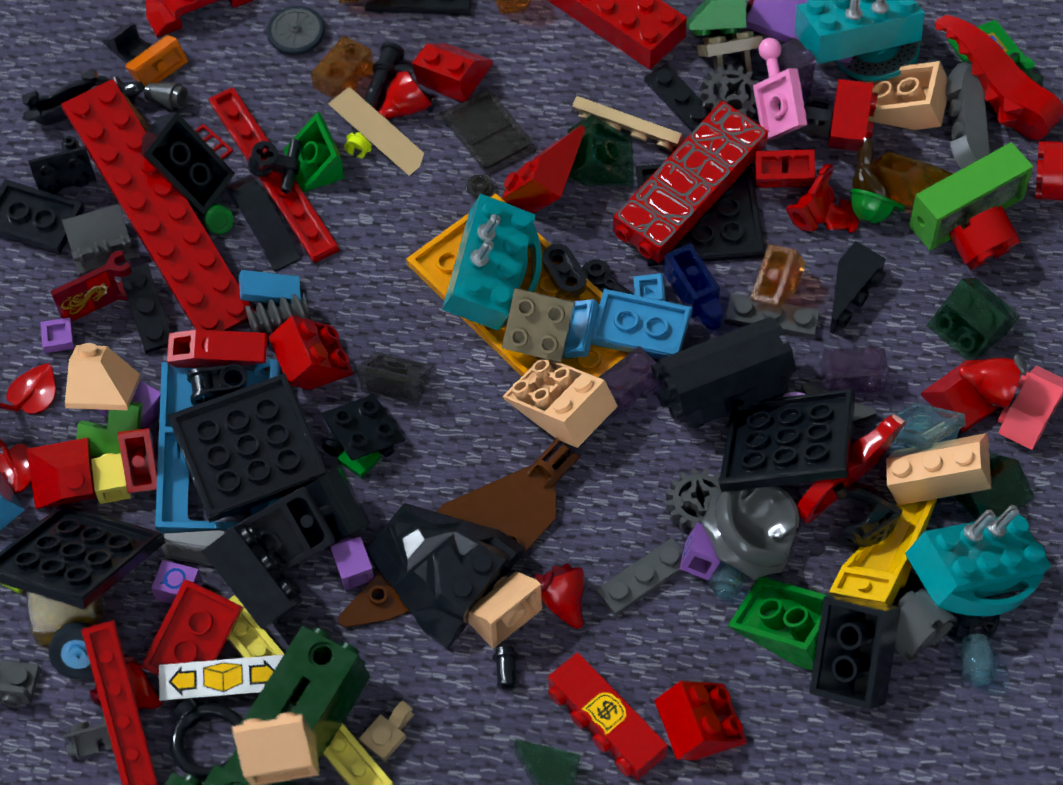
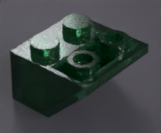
(972, 319)

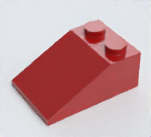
(545, 176)

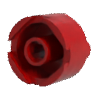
(1049, 171)
(984, 236)

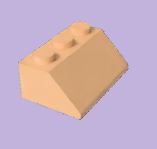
(939, 471)

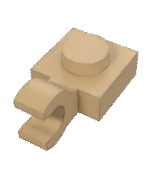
(386, 735)

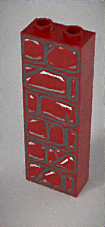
(689, 182)

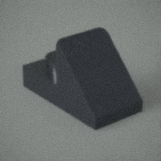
(126, 43)
(818, 118)

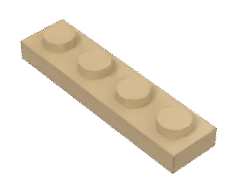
(639, 128)

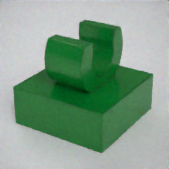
(360, 466)

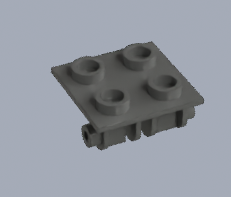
(96, 237)

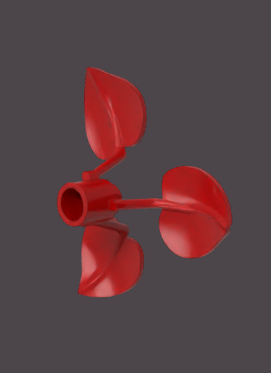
(34, 394)

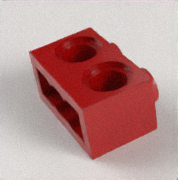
(785, 168)

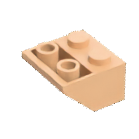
(276, 749)

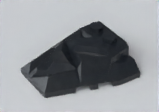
(440, 566)

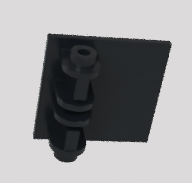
(64, 168)
(363, 428)

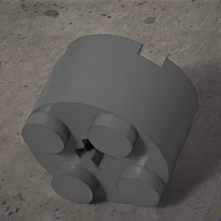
(920, 624)

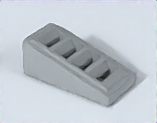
(189, 545)

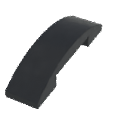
(264, 222)

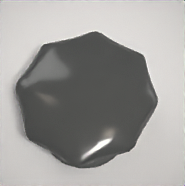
(752, 529)

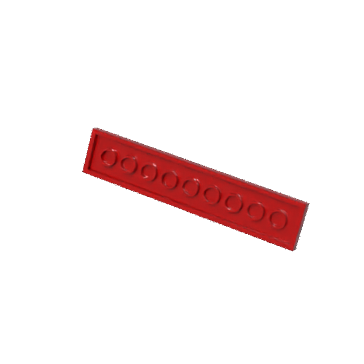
(157, 210)

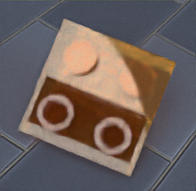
(906, 176)

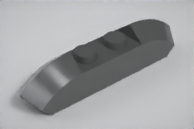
(968, 115)

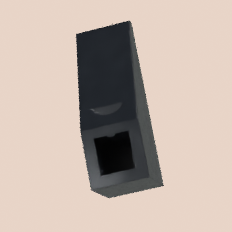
(855, 275)

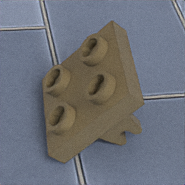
(739, 42)
(538, 325)

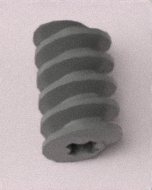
(275, 316)

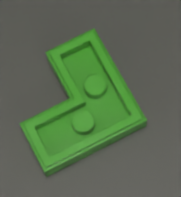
(104, 437)

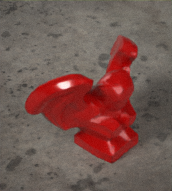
(819, 207)

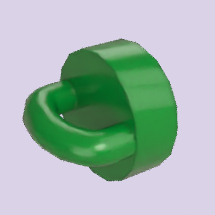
(218, 219)

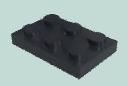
(35, 216)

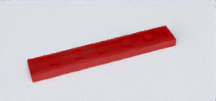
(119, 704)

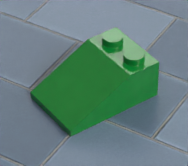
(781, 620)

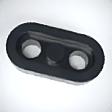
(567, 272)

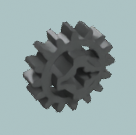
(727, 82)
(685, 505)

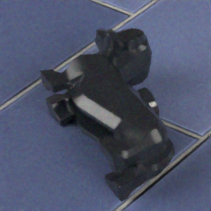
(48, 108)

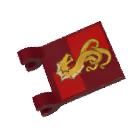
(92, 289)

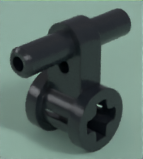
(287, 165)

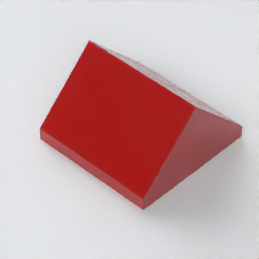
(960, 396)

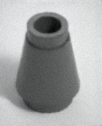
(169, 95)

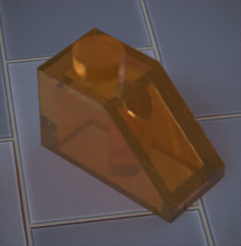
(778, 276)

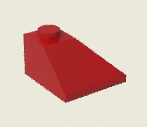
(61, 473)

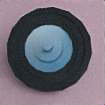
(69, 651)

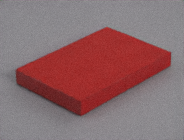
(193, 628)

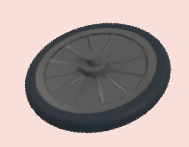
(295, 30)

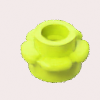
(359, 142)

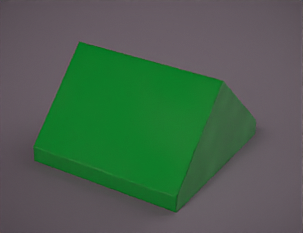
(318, 155)

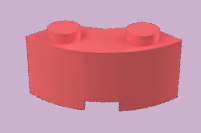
(1032, 408)

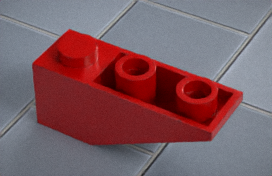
(216, 348)

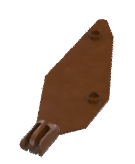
(516, 505)

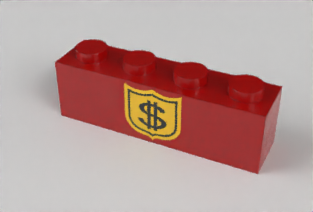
(606, 716)

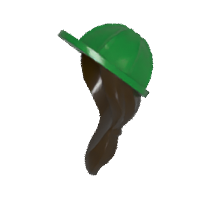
(869, 194)

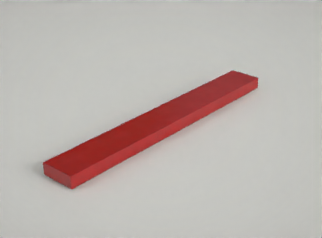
(293, 206)

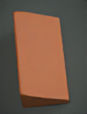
(157, 61)

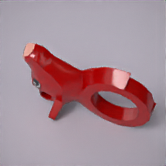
(863, 457)

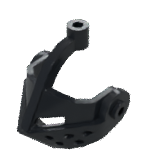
(868, 531)

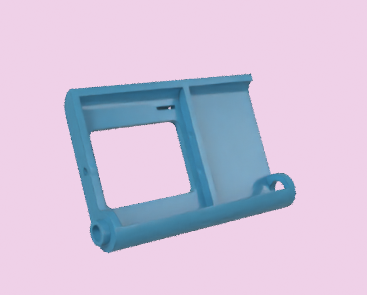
(172, 468)

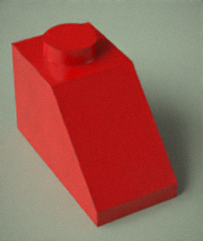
(139, 459)

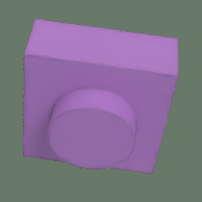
(57, 335)

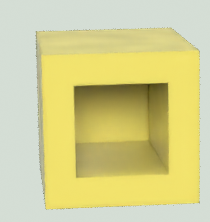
(109, 478)

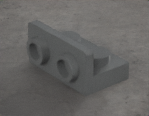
(17, 682)

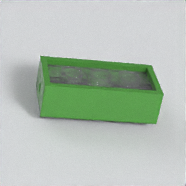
(987, 183)

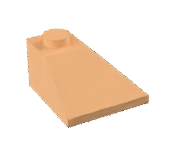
(99, 379)

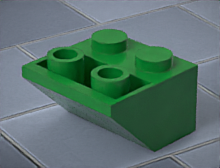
(718, 14)

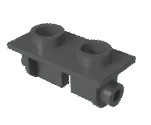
(85, 739)

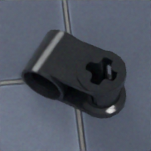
(215, 381)

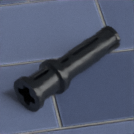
(383, 73)

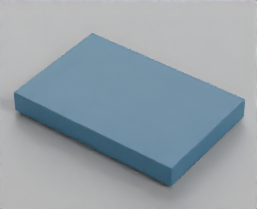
(635, 321)

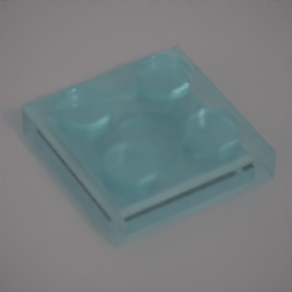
(927, 425)

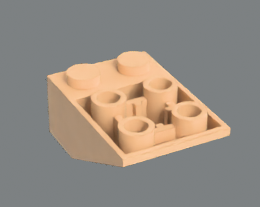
(562, 400)

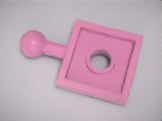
(778, 88)

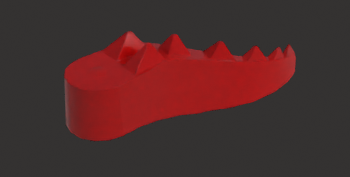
(1011, 93)

